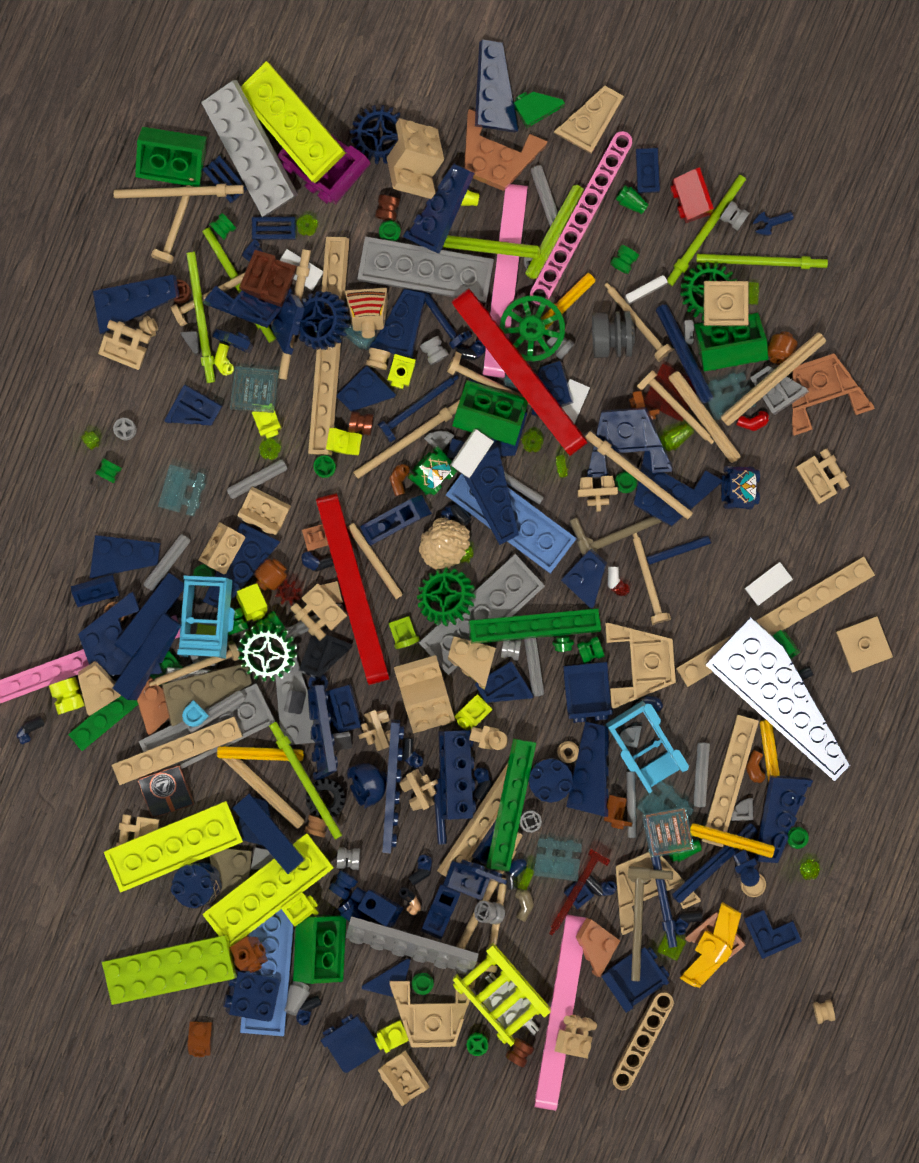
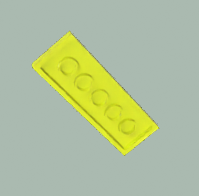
(292, 122)
(173, 846)
(266, 893)

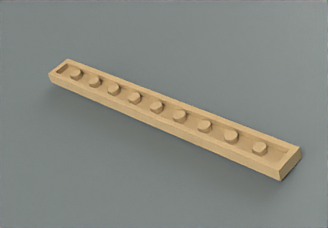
(328, 360)
(788, 613)

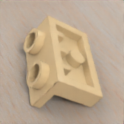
(222, 548)

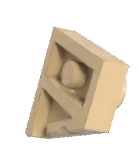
(473, 659)
(96, 687)

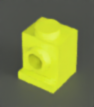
(401, 362)

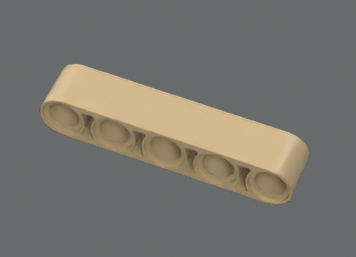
(642, 1050)

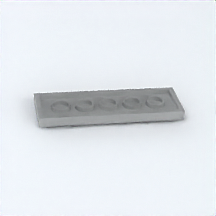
(249, 148)
(424, 270)
(496, 598)
(251, 717)
(407, 944)

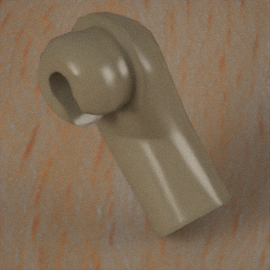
(526, 904)

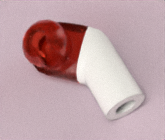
(615, 583)

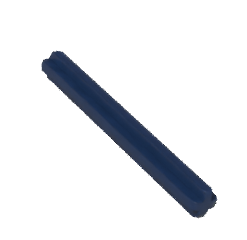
(684, 354)
(711, 866)

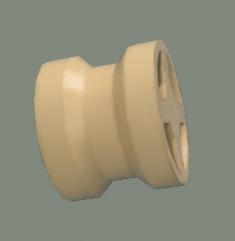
(378, 358)
(824, 1011)

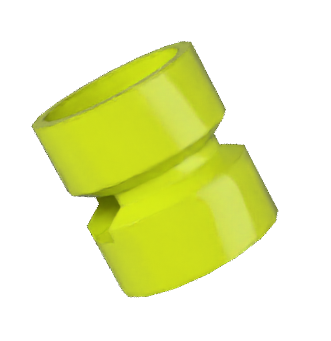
(66, 695)

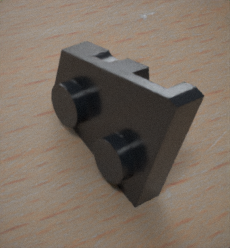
(322, 655)

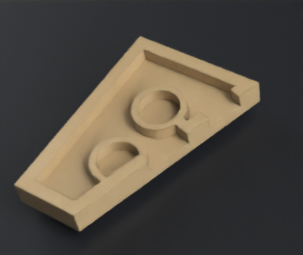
(591, 120)

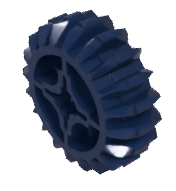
(369, 133)
(328, 329)

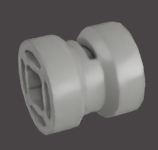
(739, 217)
(564, 348)
(435, 351)
(530, 821)
(352, 855)
(489, 912)

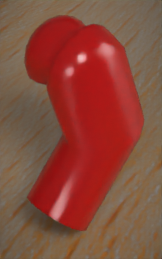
(754, 423)

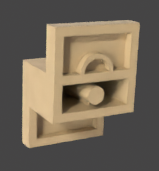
(415, 158)
(424, 694)

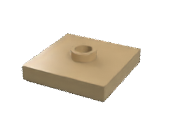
(725, 303)
(864, 644)

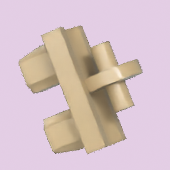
(607, 488)
(373, 730)
(489, 738)
(422, 788)

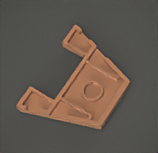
(494, 162)
(825, 380)

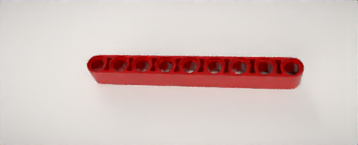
(519, 372)
(352, 589)

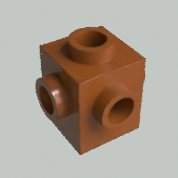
(249, 954)

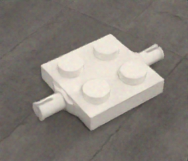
(514, 1011)

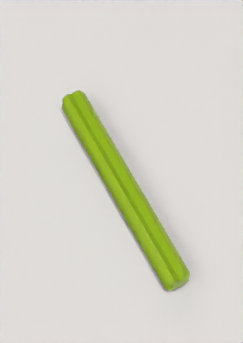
(555, 231)
(492, 246)

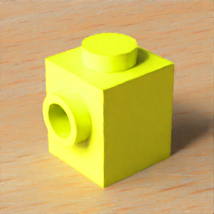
(252, 602)

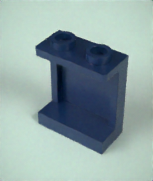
(587, 691)
(631, 992)

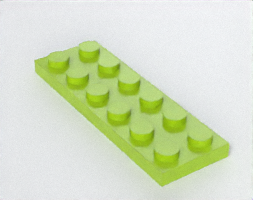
(169, 969)

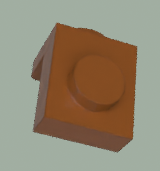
(638, 402)
(616, 809)
(199, 1039)

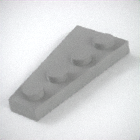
(293, 725)

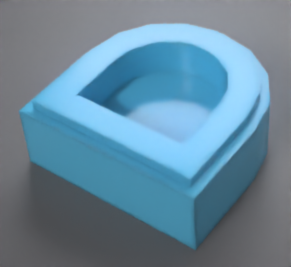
(194, 715)

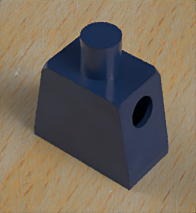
(385, 911)

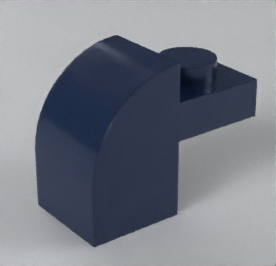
(440, 912)

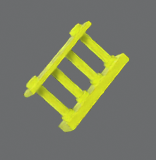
(523, 990)

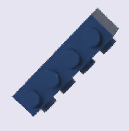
(456, 775)

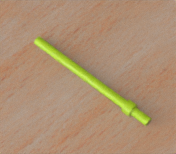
(804, 262)
(682, 264)
(232, 273)
(207, 359)
(284, 743)

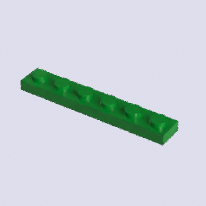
(534, 626)
(113, 712)
(511, 804)

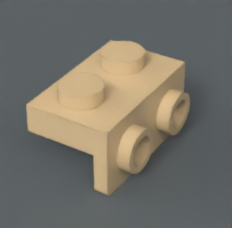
(264, 511)
(403, 1078)

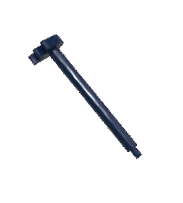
(457, 340)
(386, 428)

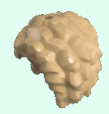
(444, 543)

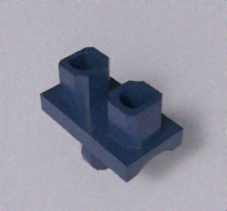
(746, 869)

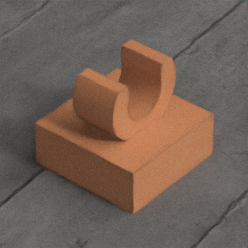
(315, 537)

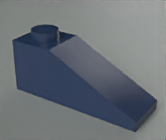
(395, 519)

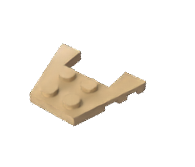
(650, 663)
(626, 888)
(430, 1022)

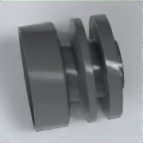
(612, 334)

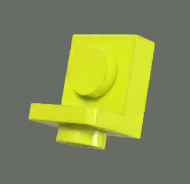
(267, 424)
(343, 442)
(472, 713)
(300, 908)
(391, 1036)

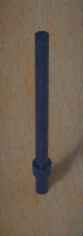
(667, 924)

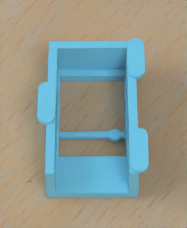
(206, 644)
(660, 767)

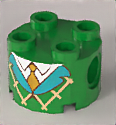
(432, 471)

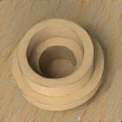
(149, 326)
(568, 759)

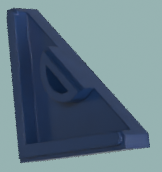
(381, 983)

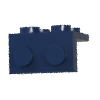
(471, 878)
(252, 996)
(350, 1042)

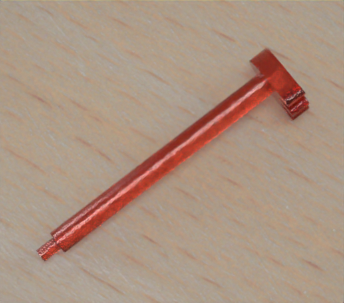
(595, 857)

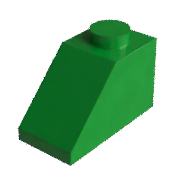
(536, 107)

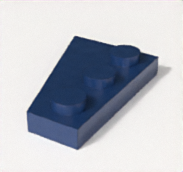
(402, 325)
(121, 555)

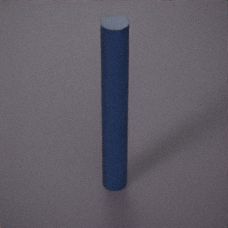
(678, 550)
(440, 823)

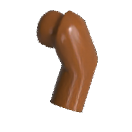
(397, 477)
(753, 768)

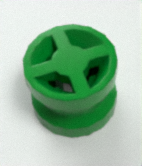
(222, 226)
(108, 470)
(479, 1047)

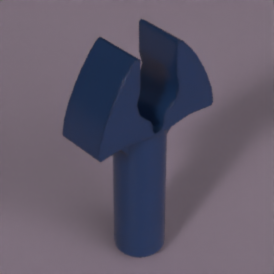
(771, 222)

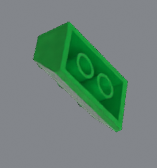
(170, 156)
(731, 345)
(490, 412)
(320, 949)

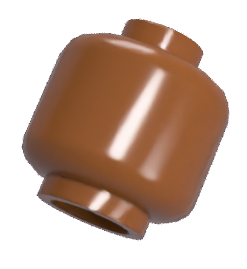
(781, 347)
(270, 574)

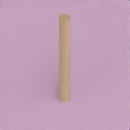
(374, 561)

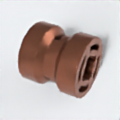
(387, 206)
(184, 292)
(361, 423)
(521, 1050)

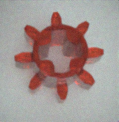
(294, 590)

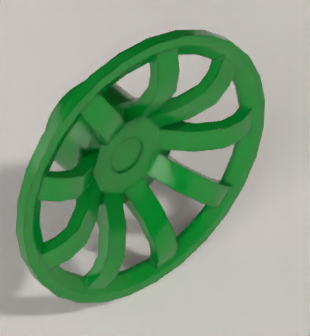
(533, 327)

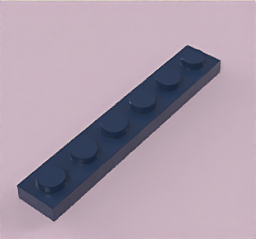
(392, 795)

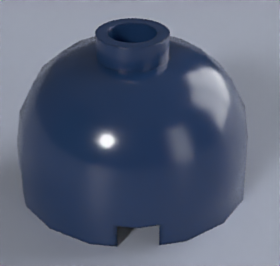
(367, 784)

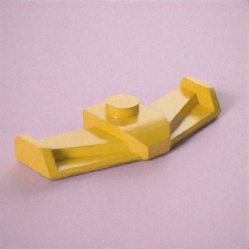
(714, 947)

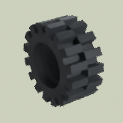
(336, 789)

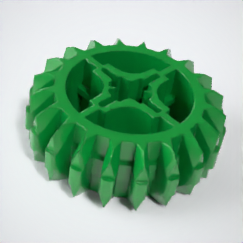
(700, 288)
(444, 581)
(259, 652)

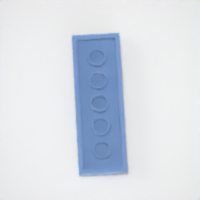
(538, 534)
(277, 939)

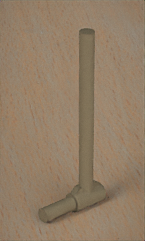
(586, 543)
(640, 876)

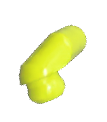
(221, 360)

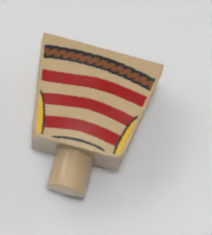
(367, 310)

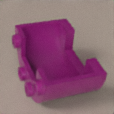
(337, 180)

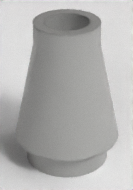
(296, 997)

